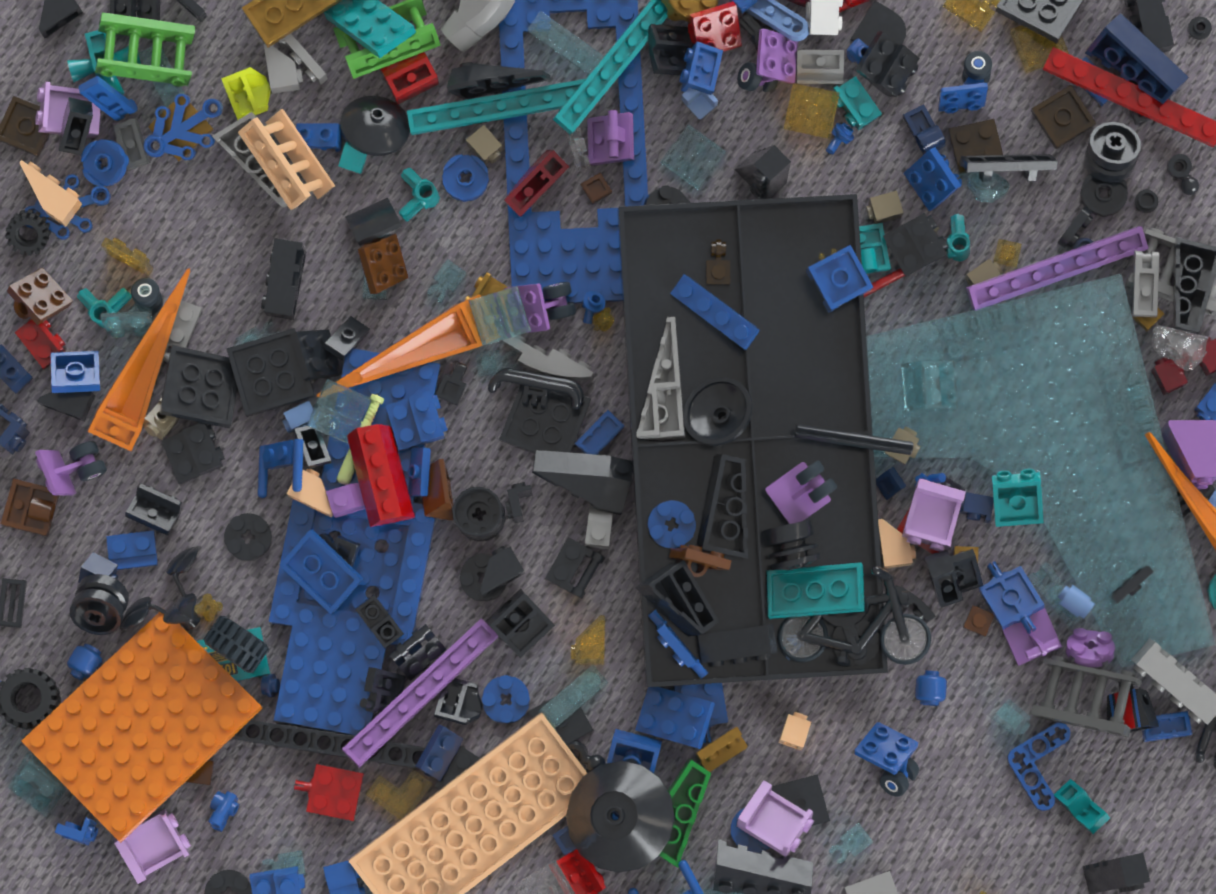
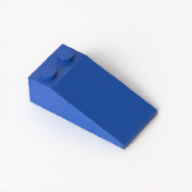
(634, 749)

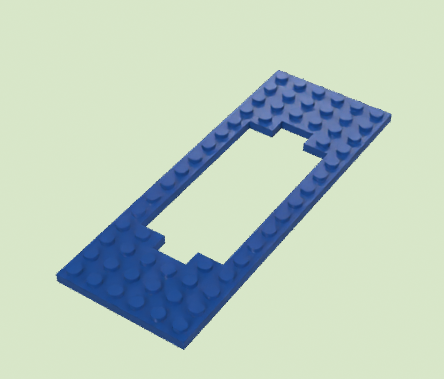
(538, 245)

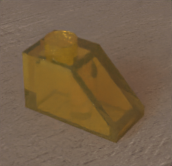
(590, 644)

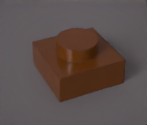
(978, 621)

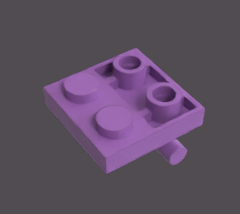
(610, 138)

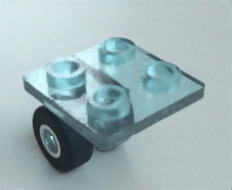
(138, 319)

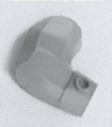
(474, 20)

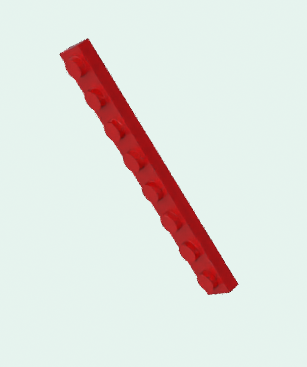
(1130, 96)

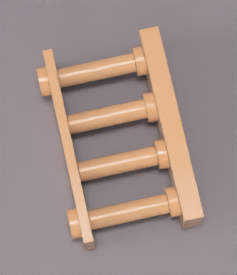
(276, 165)

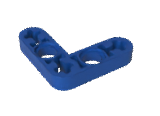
(1030, 757)

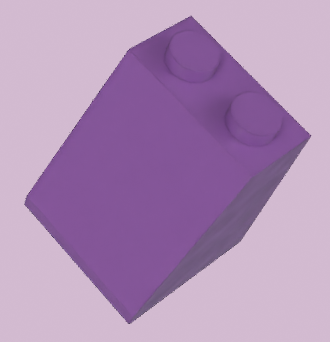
(1193, 449)

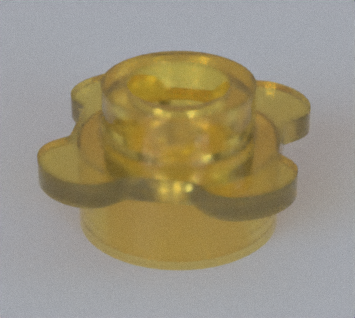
(603, 320)
(208, 614)

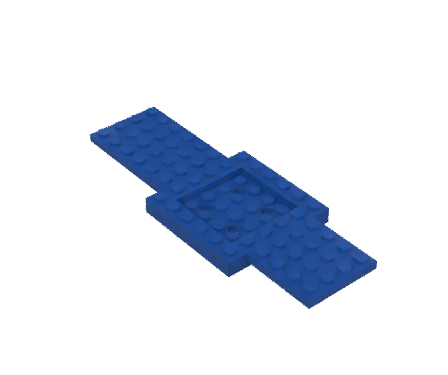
(333, 651)

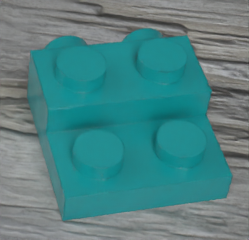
(1017, 498)

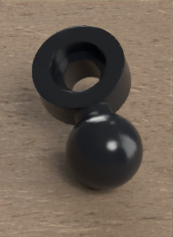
(1189, 184)
(591, 761)

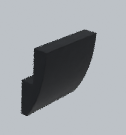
(145, 8)
(668, 48)
(373, 221)

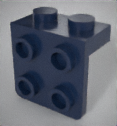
(14, 436)

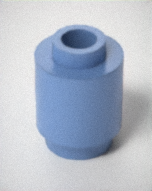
(1075, 601)

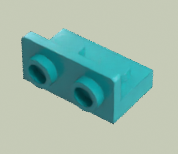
(857, 104)

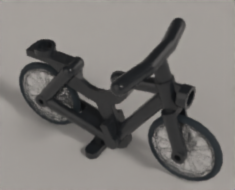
(903, 638)

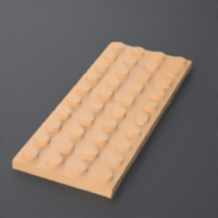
(476, 818)

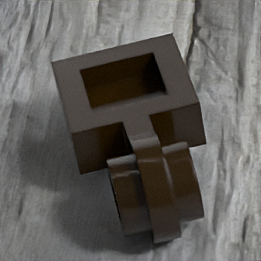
(718, 270)

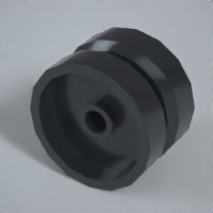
(1112, 152)
(99, 604)

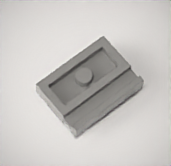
(820, 66)

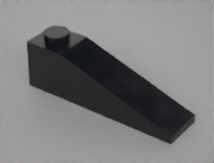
(594, 478)

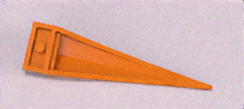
(439, 338)
(126, 403)
(1201, 508)

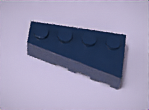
(1137, 59)

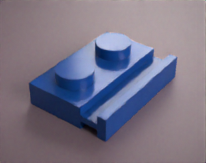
(133, 550)

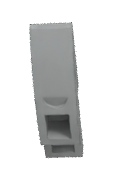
(555, 364)

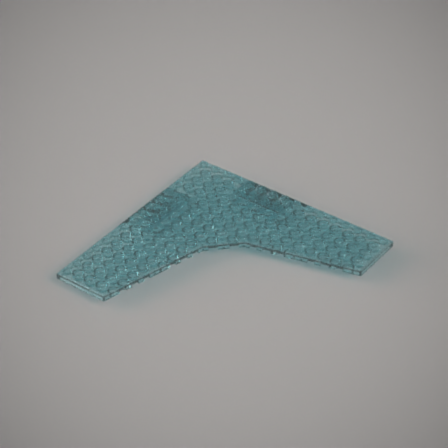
(1066, 394)

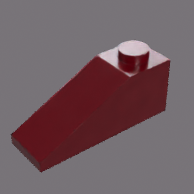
(536, 181)

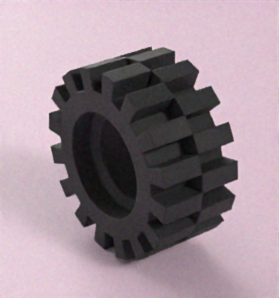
(28, 245)

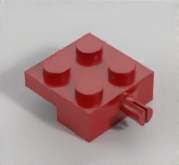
(333, 792)

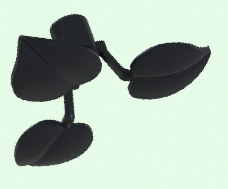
(182, 611)

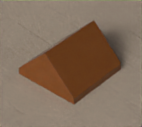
(439, 498)

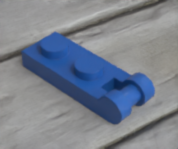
(107, 98)

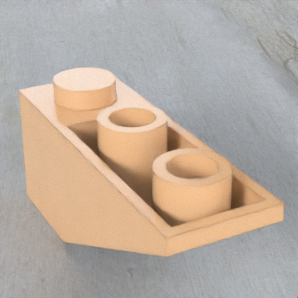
(55, 201)

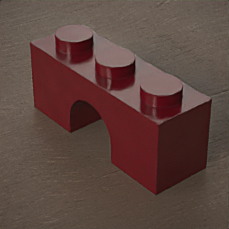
(1171, 377)

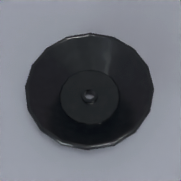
(643, 821)

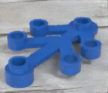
(180, 129)
(76, 220)

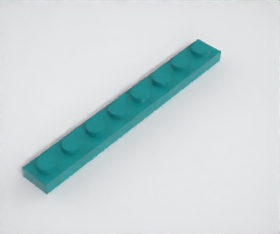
(610, 67)
(491, 107)

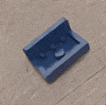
(439, 753)

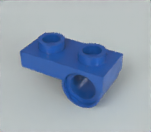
(321, 135)

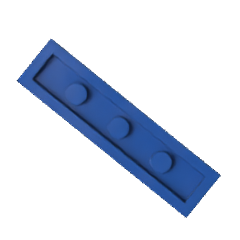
(715, 311)

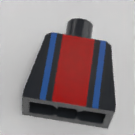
(1138, 711)

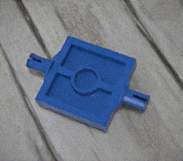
(1011, 597)
(670, 638)
(710, 692)

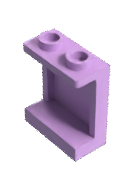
(52, 109)
(933, 515)
(774, 820)
(153, 845)

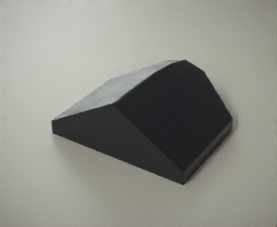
(459, 702)

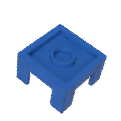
(839, 278)

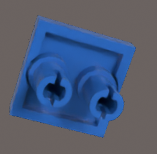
(932, 178)

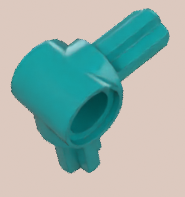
(419, 187)
(958, 237)
(96, 307)

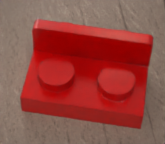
(40, 341)

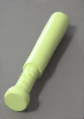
(347, 469)

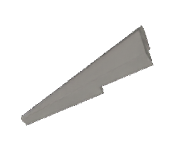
(663, 407)

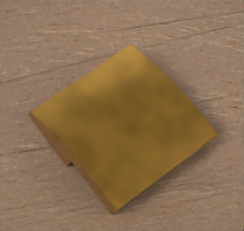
(201, 128)

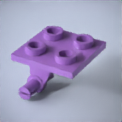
(1033, 645)

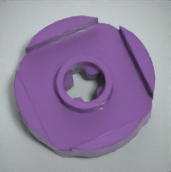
(1100, 642)

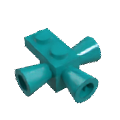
(96, 44)

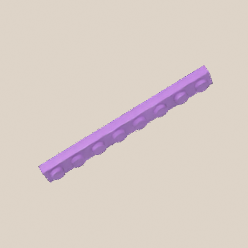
(1057, 268)
(420, 693)

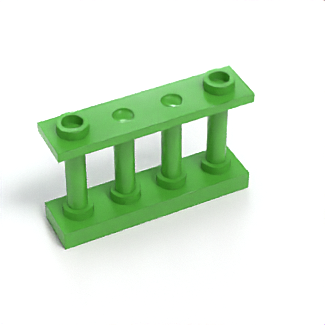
(145, 28)
(363, 61)

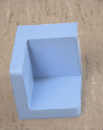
(699, 102)

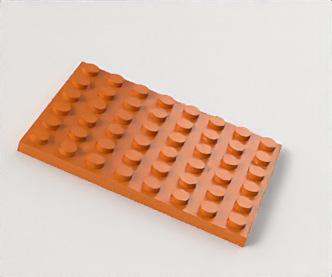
(141, 725)

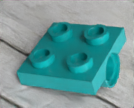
(874, 249)

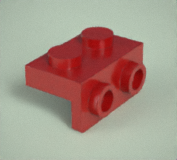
(581, 874)

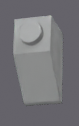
(282, 71)
(598, 529)

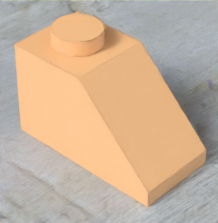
(312, 493)
(893, 547)
(795, 731)

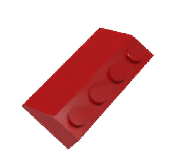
(380, 474)

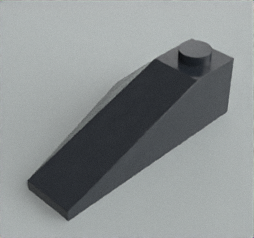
(479, 80)

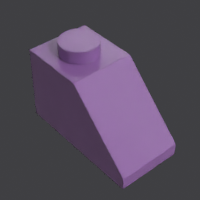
(345, 499)

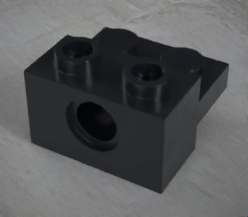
(943, 575)
(513, 615)

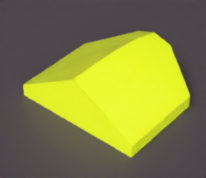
(247, 92)

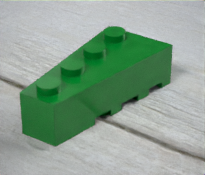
(686, 797)

